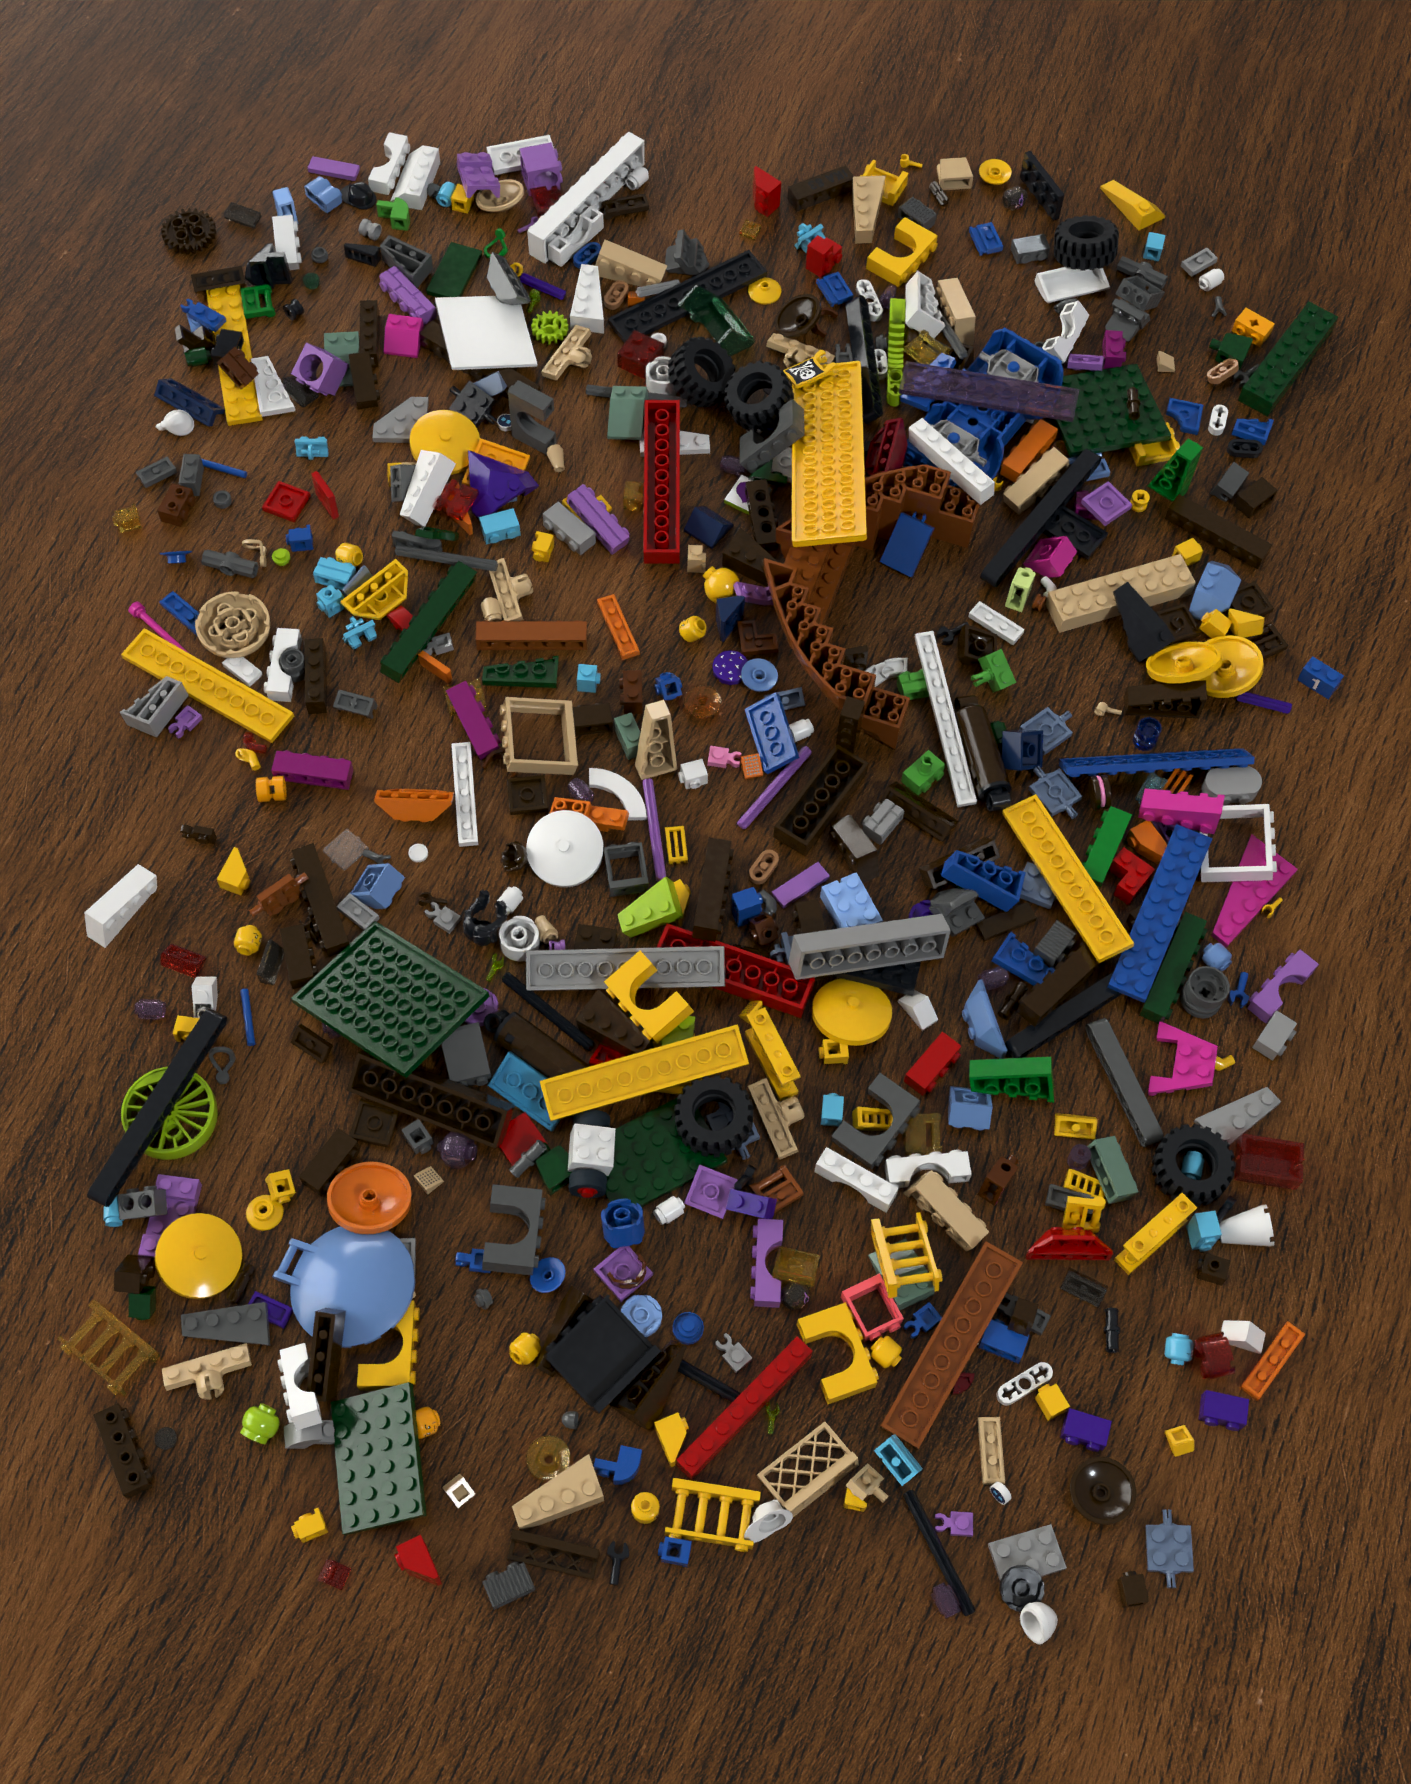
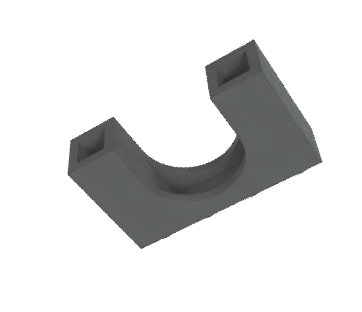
(526, 402)
(757, 452)
(868, 1148)
(521, 1256)

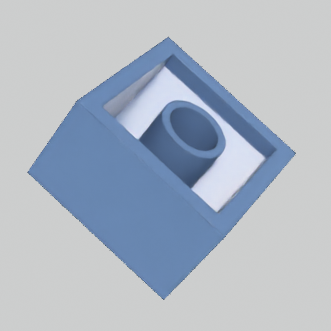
(378, 885)
(969, 1108)

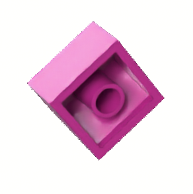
(403, 335)
(1051, 556)

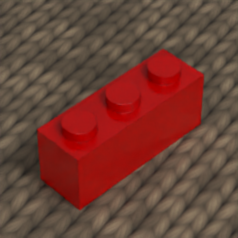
(933, 1064)

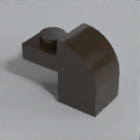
(199, 338)

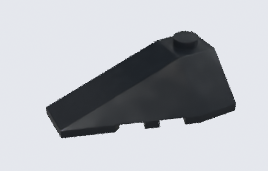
(1143, 626)

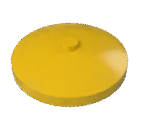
(447, 434)
(1184, 662)
(1239, 670)
(851, 1012)
(198, 1256)

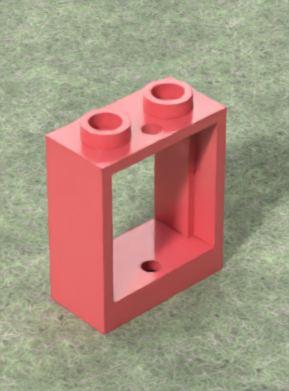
(864, 1288)

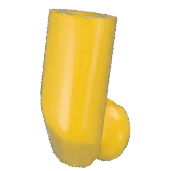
(248, 756)
(1222, 1063)

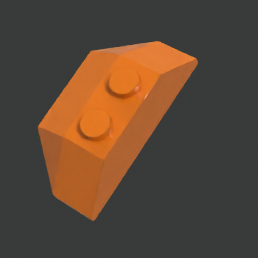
(413, 804)

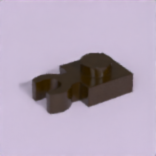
(201, 834)

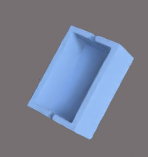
(849, 903)

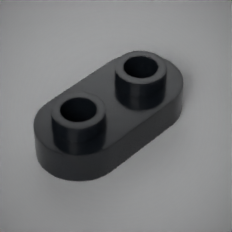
(1244, 448)

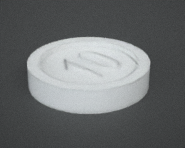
(418, 852)

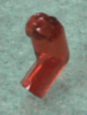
(251, 744)

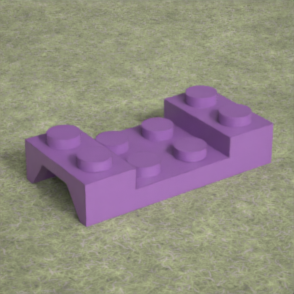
(477, 173)
(181, 1199)

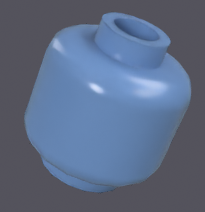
(1217, 956)

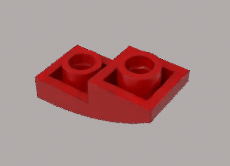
(400, 618)

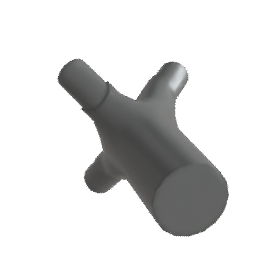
(1219, 307)
(378, 858)

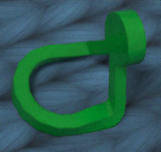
(500, 235)

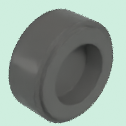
(222, 499)

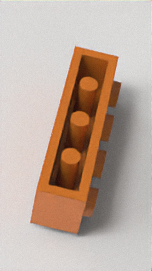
(1028, 450)

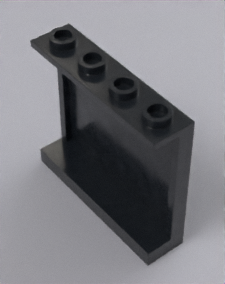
(600, 1353)

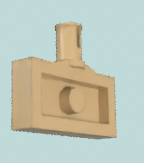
(867, 1483)

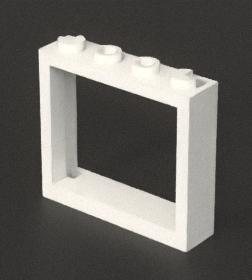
(1245, 873)

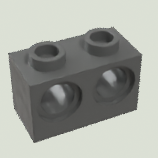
(142, 1203)

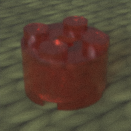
(1214, 1356)

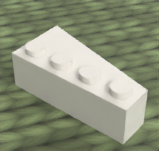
(922, 306)

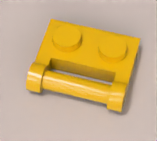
(1076, 1213)

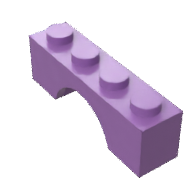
(1297, 970)
(769, 1237)

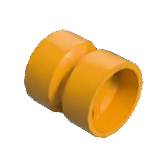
(264, 790)

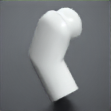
(1048, 584)

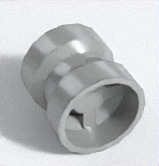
(370, 229)

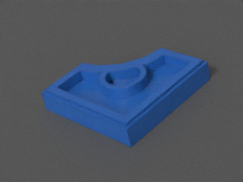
(1186, 414)

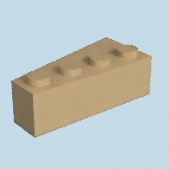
(628, 266)
(1036, 480)
(656, 742)
(562, 1495)

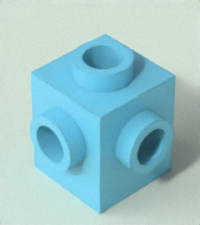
(329, 600)

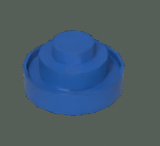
(688, 1328)

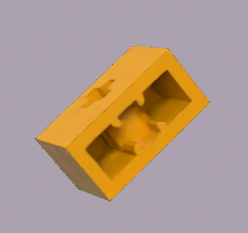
(1253, 326)

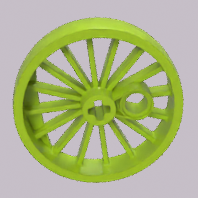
(176, 1114)

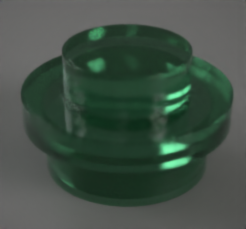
(311, 280)

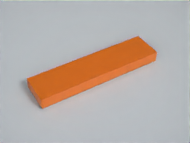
(618, 627)
(1272, 1361)

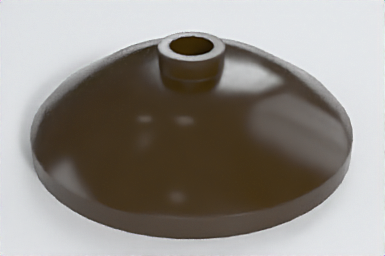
(798, 315)
(1113, 1481)

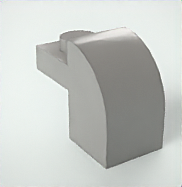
(303, 1438)

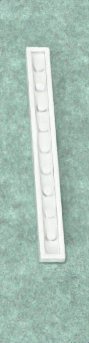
(945, 719)

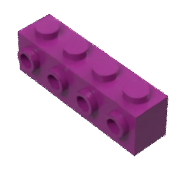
(473, 720)
(313, 769)

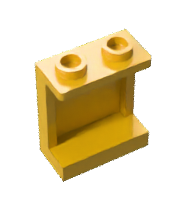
(893, 184)
(1155, 452)

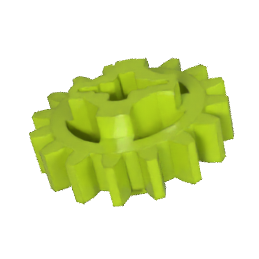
(549, 327)

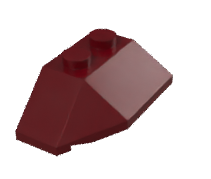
(887, 448)

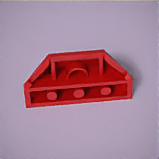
(1069, 1245)

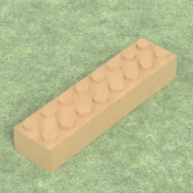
(1095, 600)

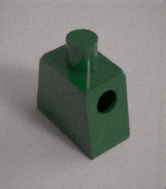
(1231, 347)
(553, 1168)

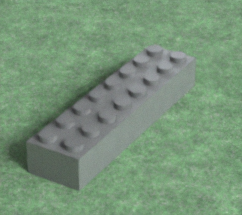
(868, 946)

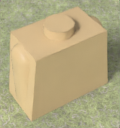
(954, 174)

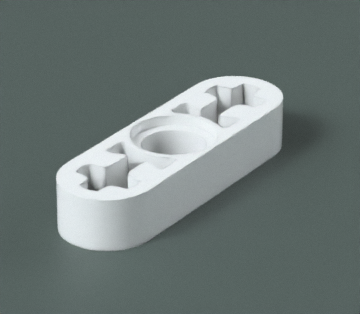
(870, 293)
(1023, 1392)

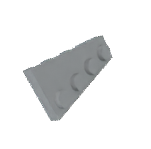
(1239, 1115)

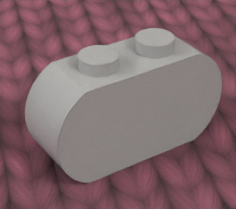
(1236, 783)

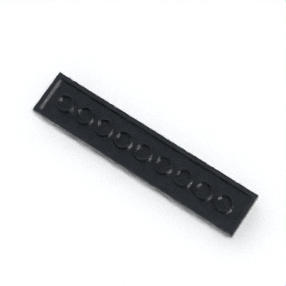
(664, 307)

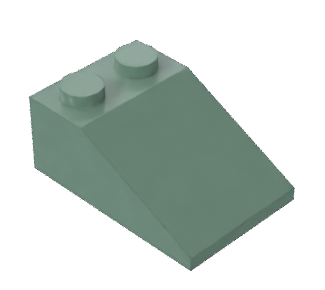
(341, 345)
(627, 412)
(911, 1293)

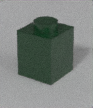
(143, 1304)

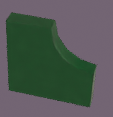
(434, 533)

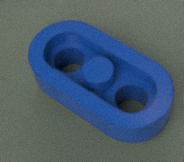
(587, 254)

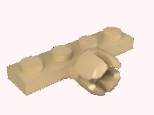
(794, 350)
(569, 353)
(510, 590)
(777, 1116)
(207, 1371)

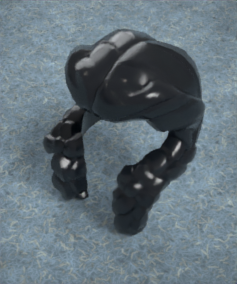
(483, 931)

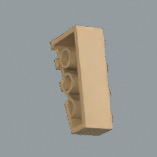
(867, 198)
(956, 309)
(947, 1210)

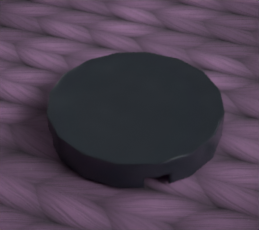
(1021, 1586)

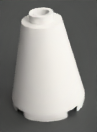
(1248, 1228)

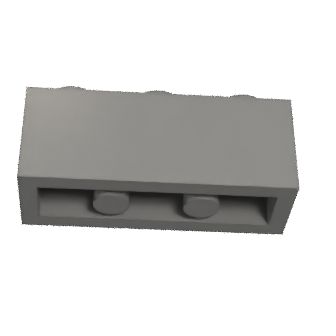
(569, 528)

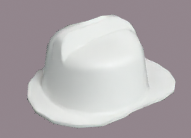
(766, 1520)

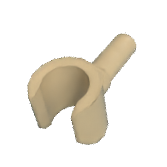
(1102, 708)

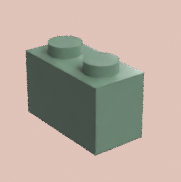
(628, 734)

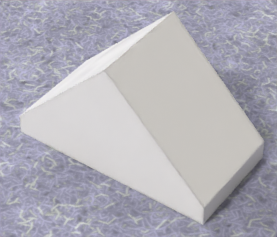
(919, 1009)
(1244, 1335)

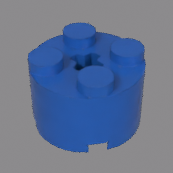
(623, 1223)

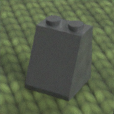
(467, 1056)

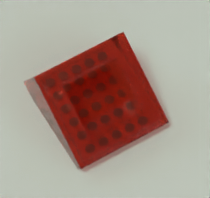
(334, 1574)

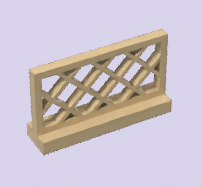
(816, 1486)

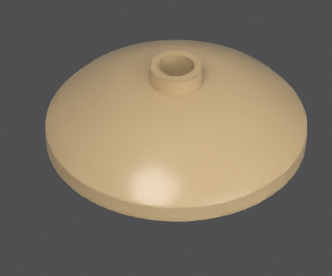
(510, 194)

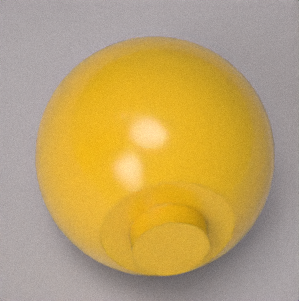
(719, 583)

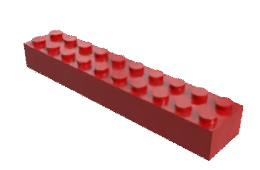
(661, 482)

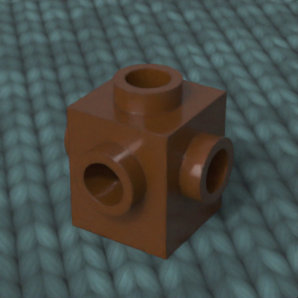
(763, 929)

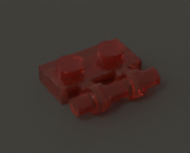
(542, 197)
(462, 500)

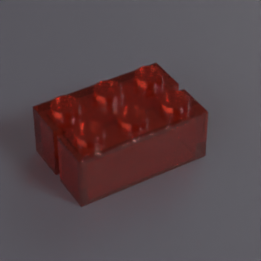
(1269, 1161)

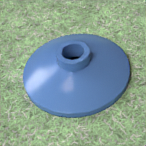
(762, 669)

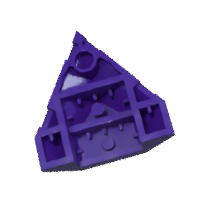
(496, 483)

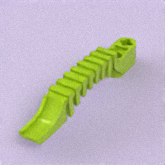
(895, 350)

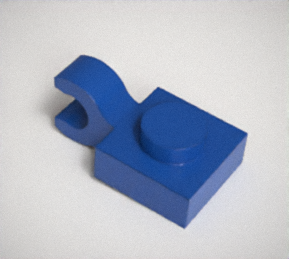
(474, 1259)

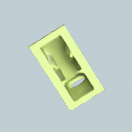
(1022, 581)

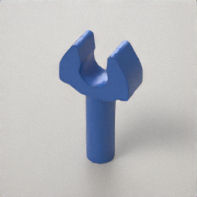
(1239, 992)

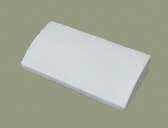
(1070, 283)

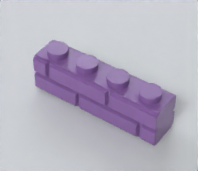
(407, 295)
(597, 518)

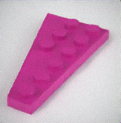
(1247, 898)

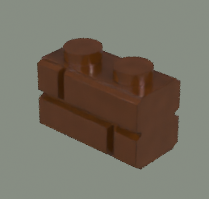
(238, 367)

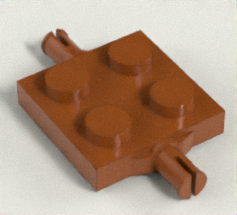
(279, 895)

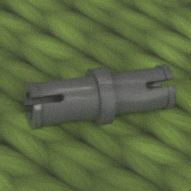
(528, 1158)

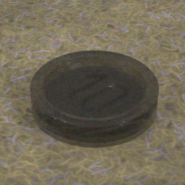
(166, 1438)

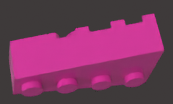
(1186, 810)

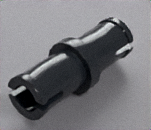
(1112, 1330)

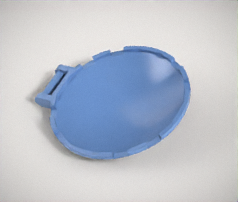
(352, 1273)

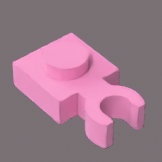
(721, 757)

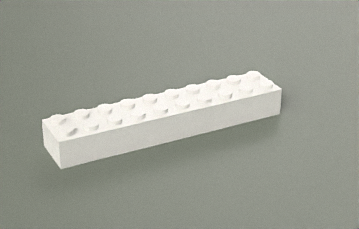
(591, 190)

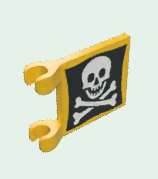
(810, 370)

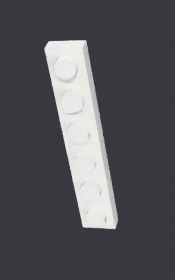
(464, 794)

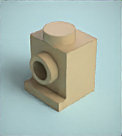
(696, 559)

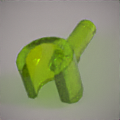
(535, 296)
(495, 965)
(772, 1414)

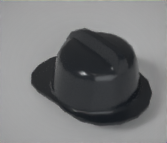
(359, 195)

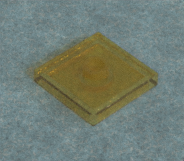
(796, 1266)

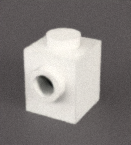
(693, 774)

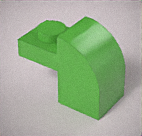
(396, 211)

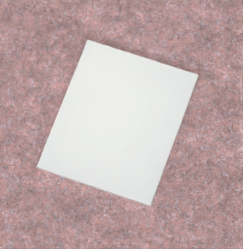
(484, 333)

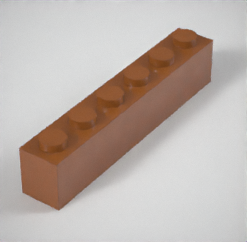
(531, 635)

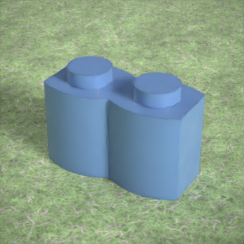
(323, 194)

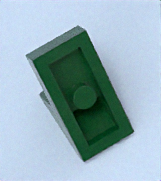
(773, 478)

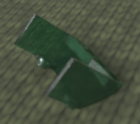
(717, 319)

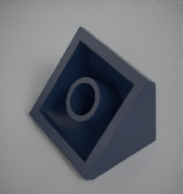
(707, 526)
(728, 612)

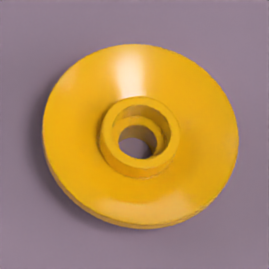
(995, 171)
(764, 291)

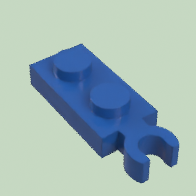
(204, 315)

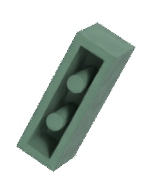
(1112, 1170)

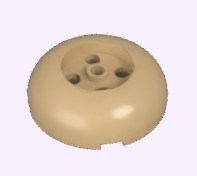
(227, 610)

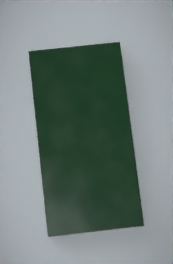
(454, 271)

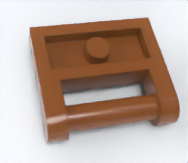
(784, 1193)

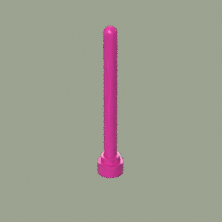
(138, 611)

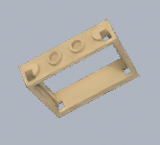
(539, 706)

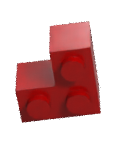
(822, 255)
(1133, 875)

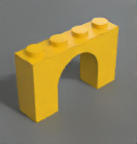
(898, 269)
(657, 1021)
(839, 1323)
(400, 1370)

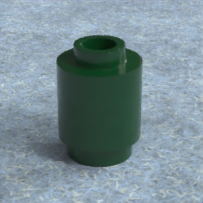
(197, 356)
(998, 728)

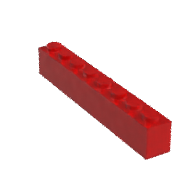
(743, 1408)

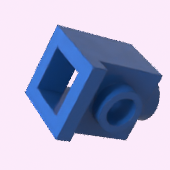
(300, 539)
(683, 1548)

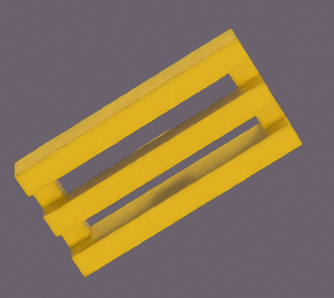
(678, 858)

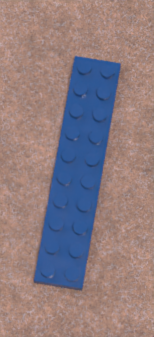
(1155, 761)
(1160, 913)

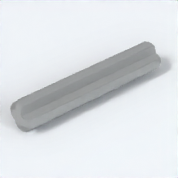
(655, 288)

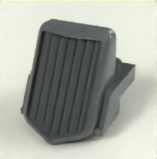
(686, 256)
(1127, 319)
(957, 908)

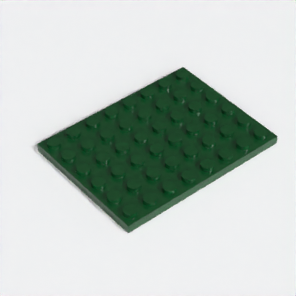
(390, 998)

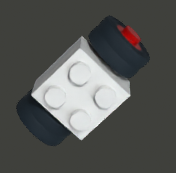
(590, 1153)

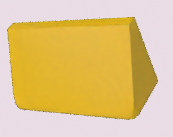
(1075, 1126)

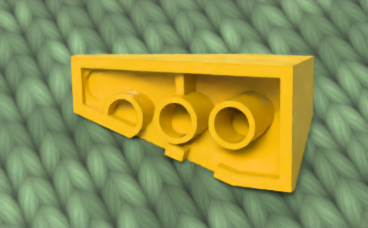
(1133, 206)

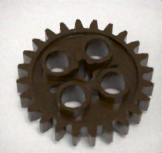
(176, 235)

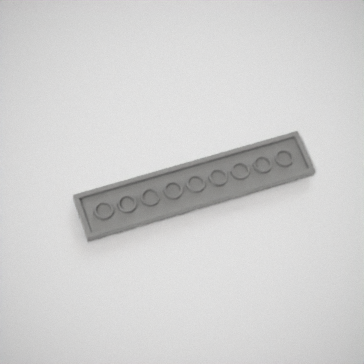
(591, 967)

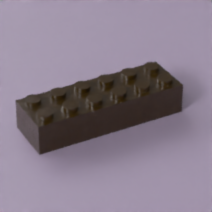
(820, 800)

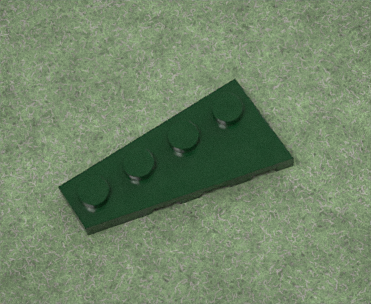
(532, 674)

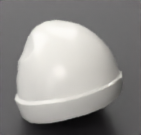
(1038, 1621)

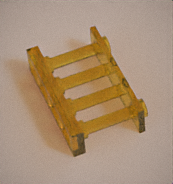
(114, 1326)

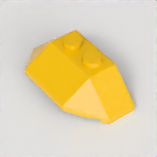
(379, 593)

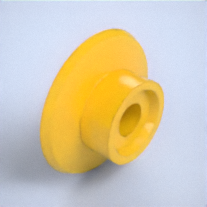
(266, 1220)

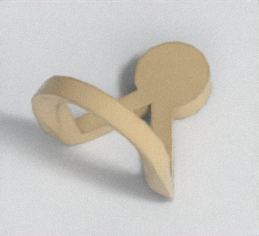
(263, 561)

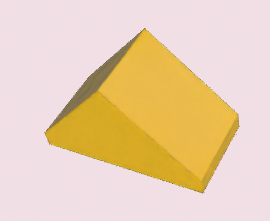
(1245, 624)

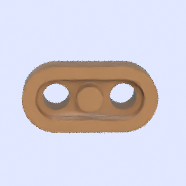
(613, 297)
(1222, 371)
(762, 867)

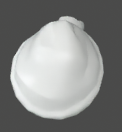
(177, 422)

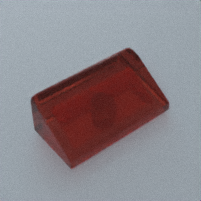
(182, 960)

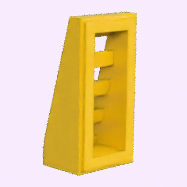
(864, 1125)
(1080, 1177)

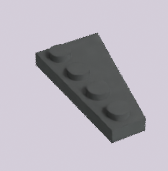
(231, 1324)

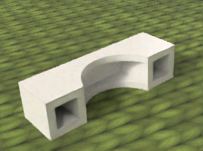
(383, 177)
(588, 226)
(1073, 320)
(280, 685)
(952, 1165)
(840, 1169)
(303, 1405)

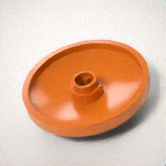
(369, 1197)

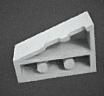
(286, 239)

